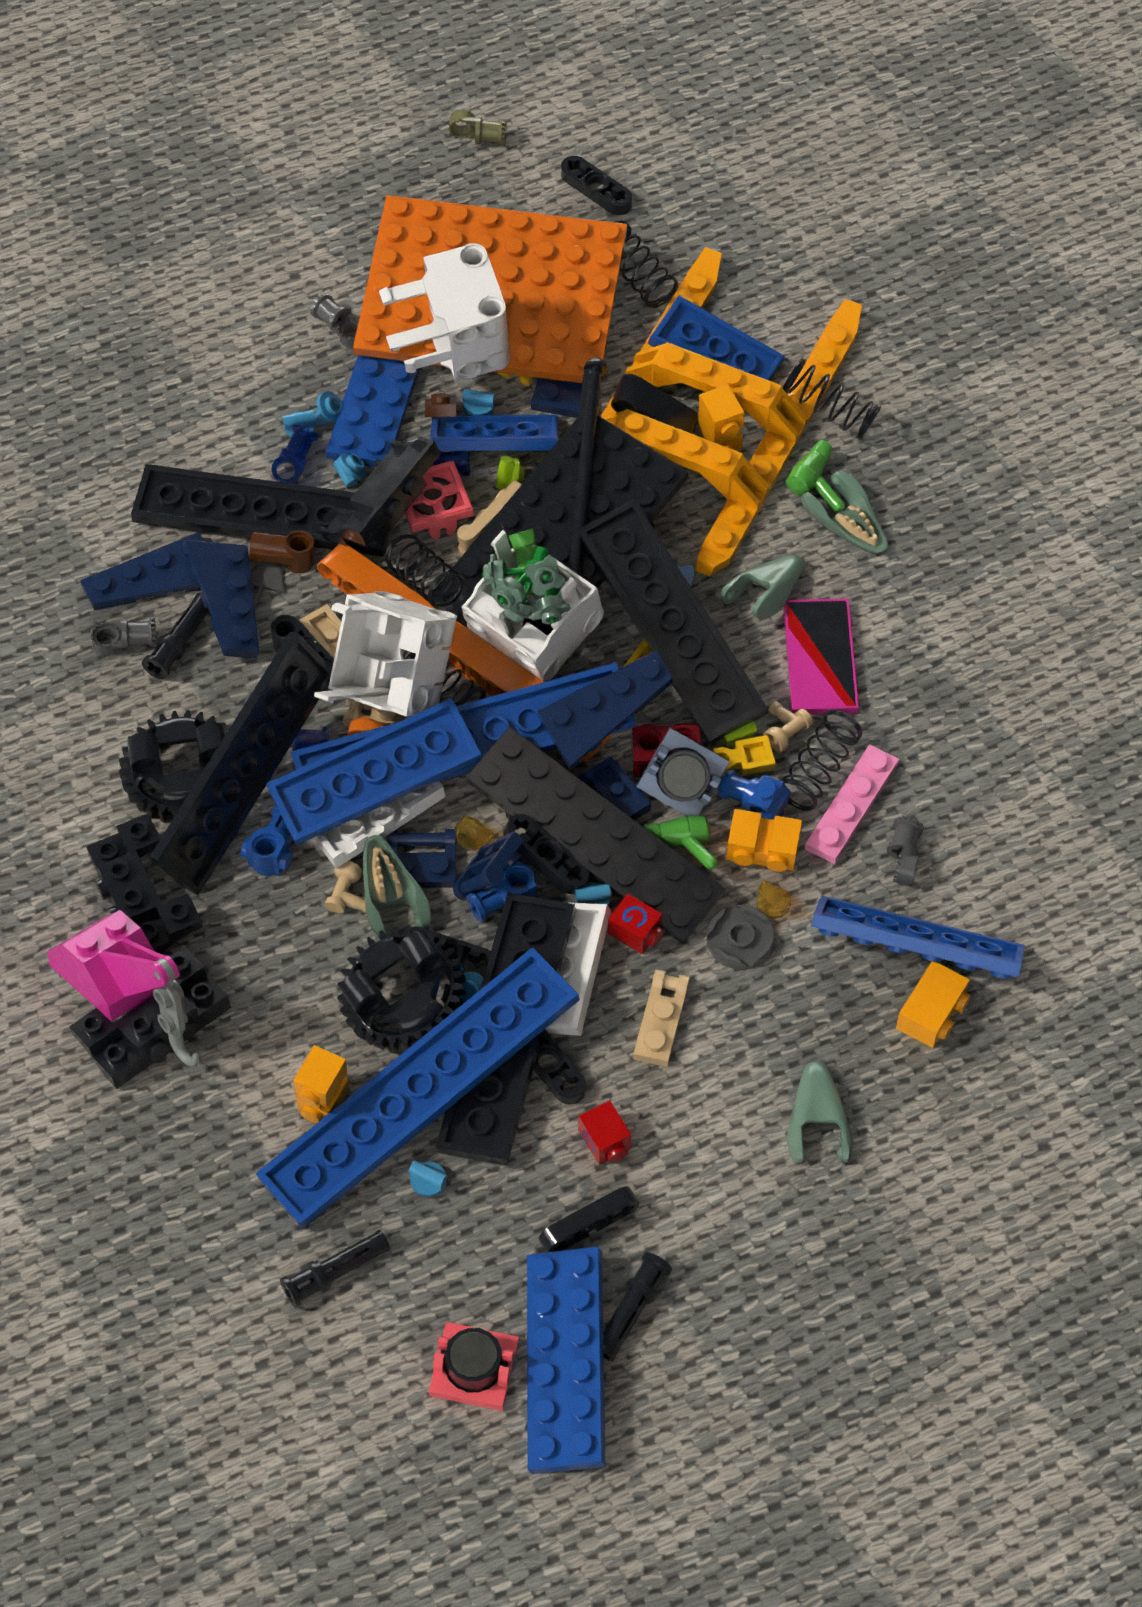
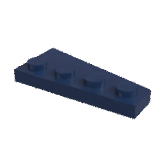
(145, 576)

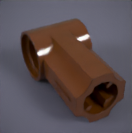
(293, 550)

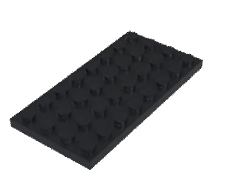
(546, 502)

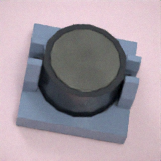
(684, 775)

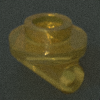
(472, 833)
(773, 900)

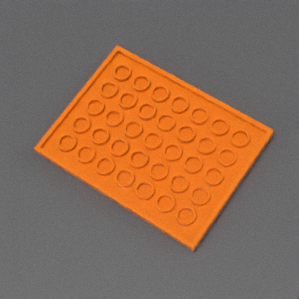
(550, 268)

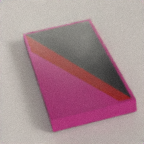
(820, 656)

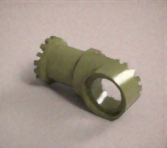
(480, 130)

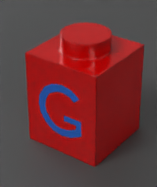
(635, 924)
(605, 1133)

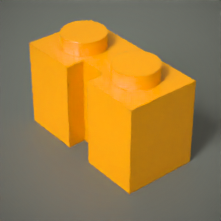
(721, 418)
(763, 840)
(933, 1003)
(320, 1084)

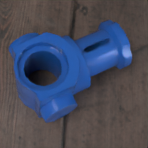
(758, 795)
(272, 840)
(494, 897)

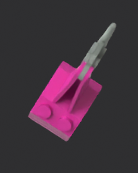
(118, 970)

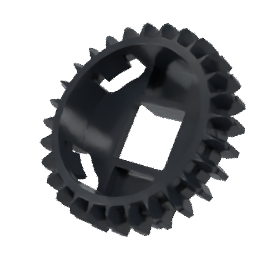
(144, 763)
(416, 1011)

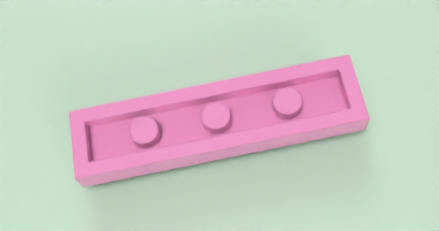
(851, 804)

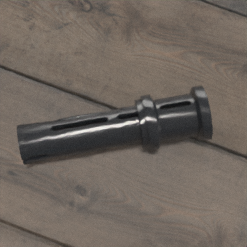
(171, 645)
(320, 1280)
(639, 1293)

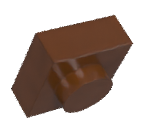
(440, 406)

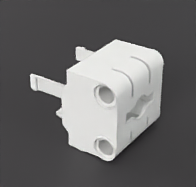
(466, 312)
(527, 644)
(370, 657)

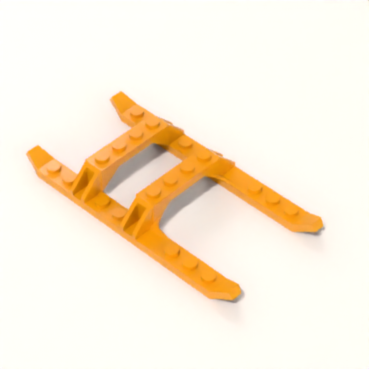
(778, 413)

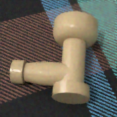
(795, 722)
(346, 874)

